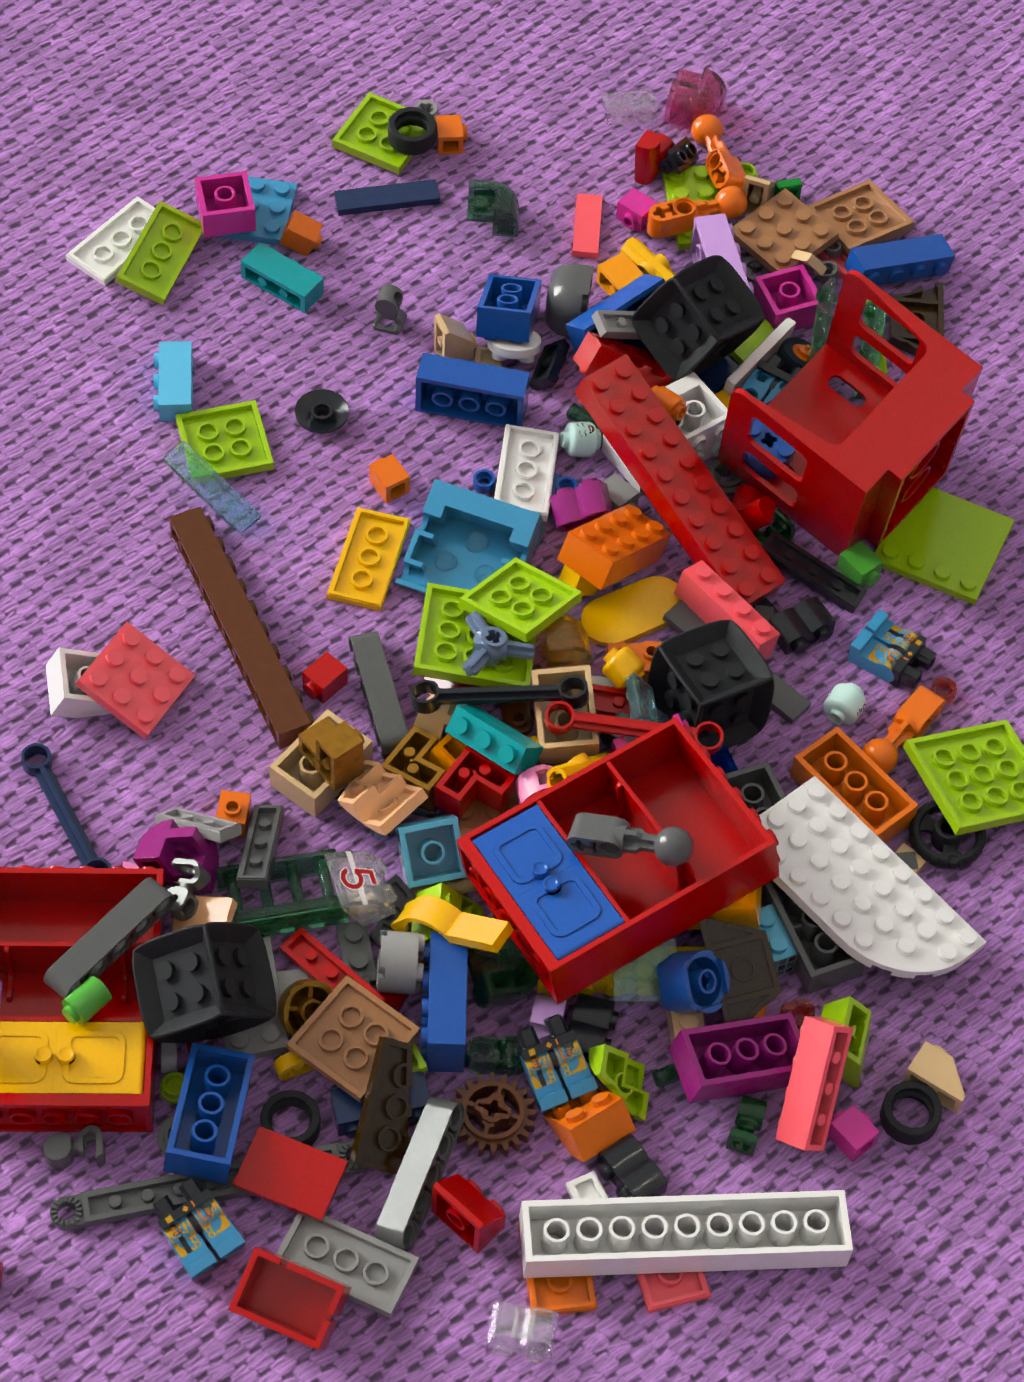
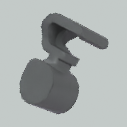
(388, 307)
(185, 901)
(61, 1150)

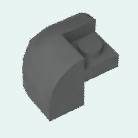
(567, 295)

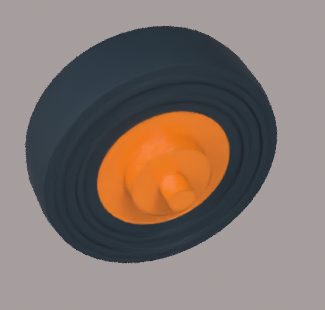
(794, 352)

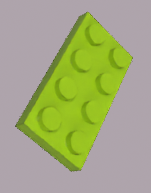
(692, 184)
(160, 253)

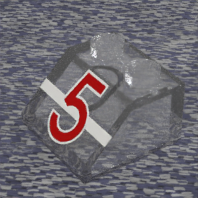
(361, 885)

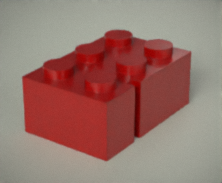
(289, 1298)

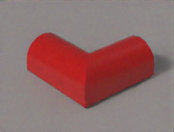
(648, 155)
(752, 507)

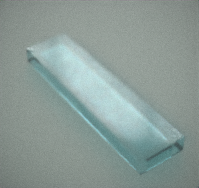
(211, 488)

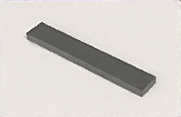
(786, 700)

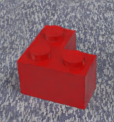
(474, 778)

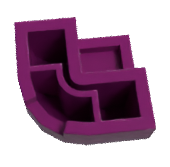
(168, 841)

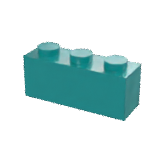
(282, 277)
(493, 739)

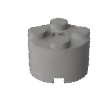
(400, 962)

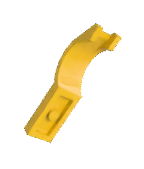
(454, 925)

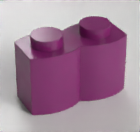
(581, 504)

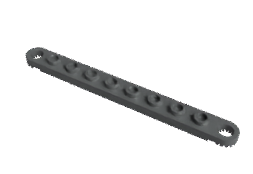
(138, 1197)

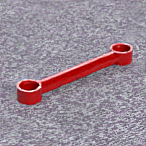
(619, 725)

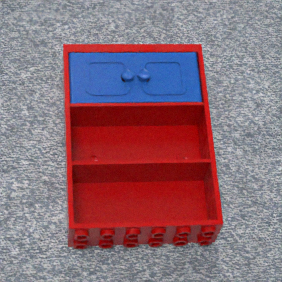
(595, 914)

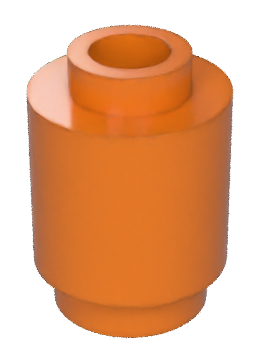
(671, 401)

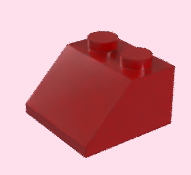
(467, 1211)

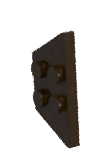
(927, 306)
(749, 965)

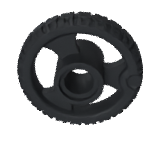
(948, 844)

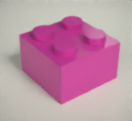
(225, 204)
(787, 295)

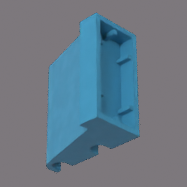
(467, 539)

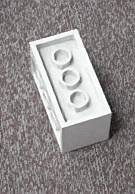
(700, 425)

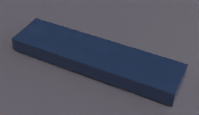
(387, 197)

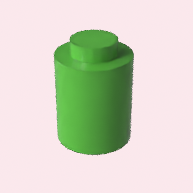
(86, 1001)

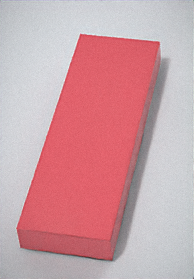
(587, 226)

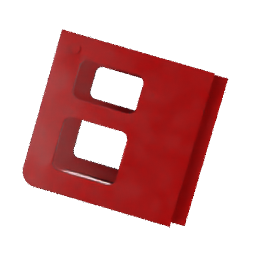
(865, 464)

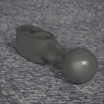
(613, 836)

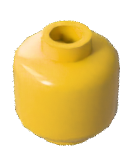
(621, 665)

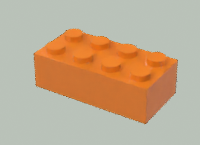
(614, 546)
(857, 783)

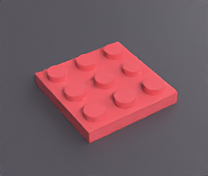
(135, 680)

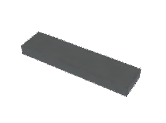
(260, 847)

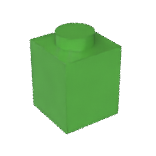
(860, 564)

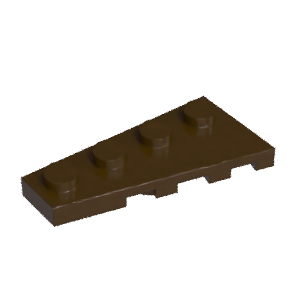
(386, 1110)

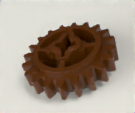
(496, 1092)

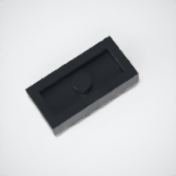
(549, 365)

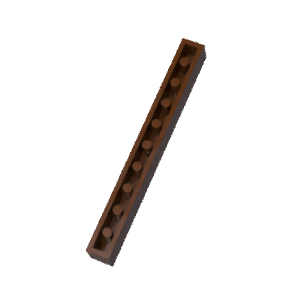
(240, 627)

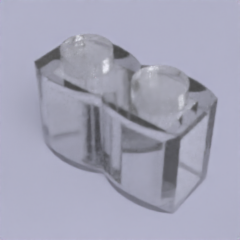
(522, 1331)

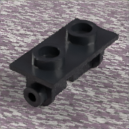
(679, 157)

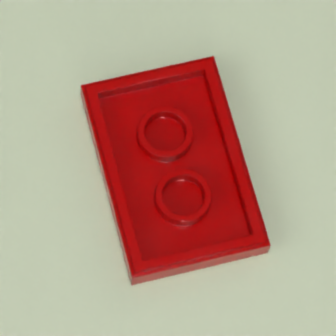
(290, 1174)

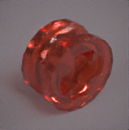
(942, 683)

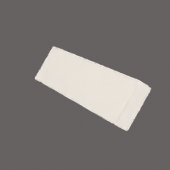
(763, 352)

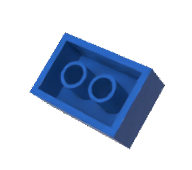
(508, 308)

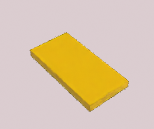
(369, 559)

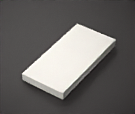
(108, 247)
(527, 468)

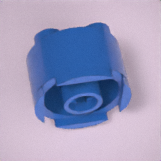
(773, 444)
(693, 982)

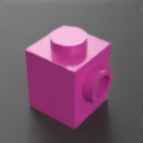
(634, 210)
(853, 1132)

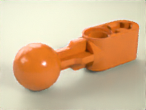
(721, 165)
(678, 214)
(908, 723)

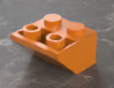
(590, 1122)

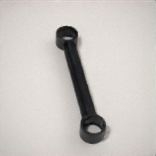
(498, 694)

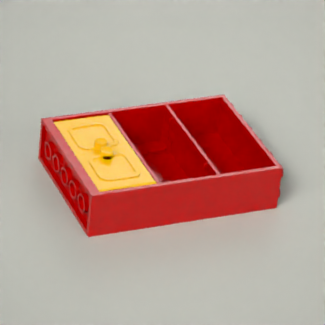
(59, 1071)

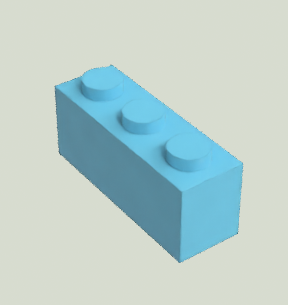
(174, 379)

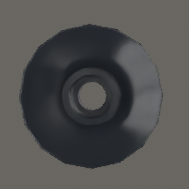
(321, 403)

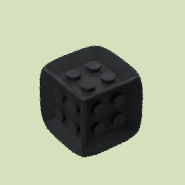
(697, 317)
(715, 678)
(204, 982)

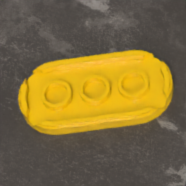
(629, 611)

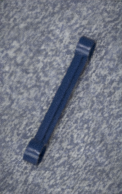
(61, 806)

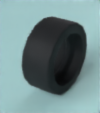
(416, 117)
(296, 1099)
(903, 1133)

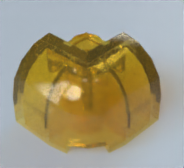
(565, 643)

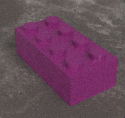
(735, 1057)

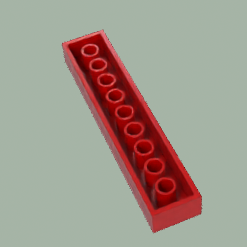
(677, 479)

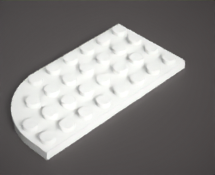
(863, 889)

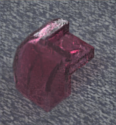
(694, 96)

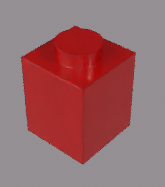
(324, 678)

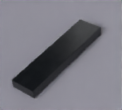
(813, 572)

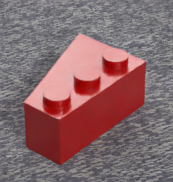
(599, 352)

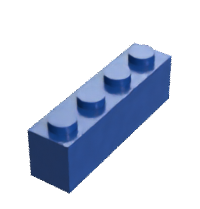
(902, 259)

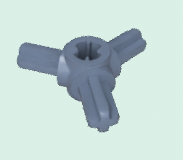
(492, 646)

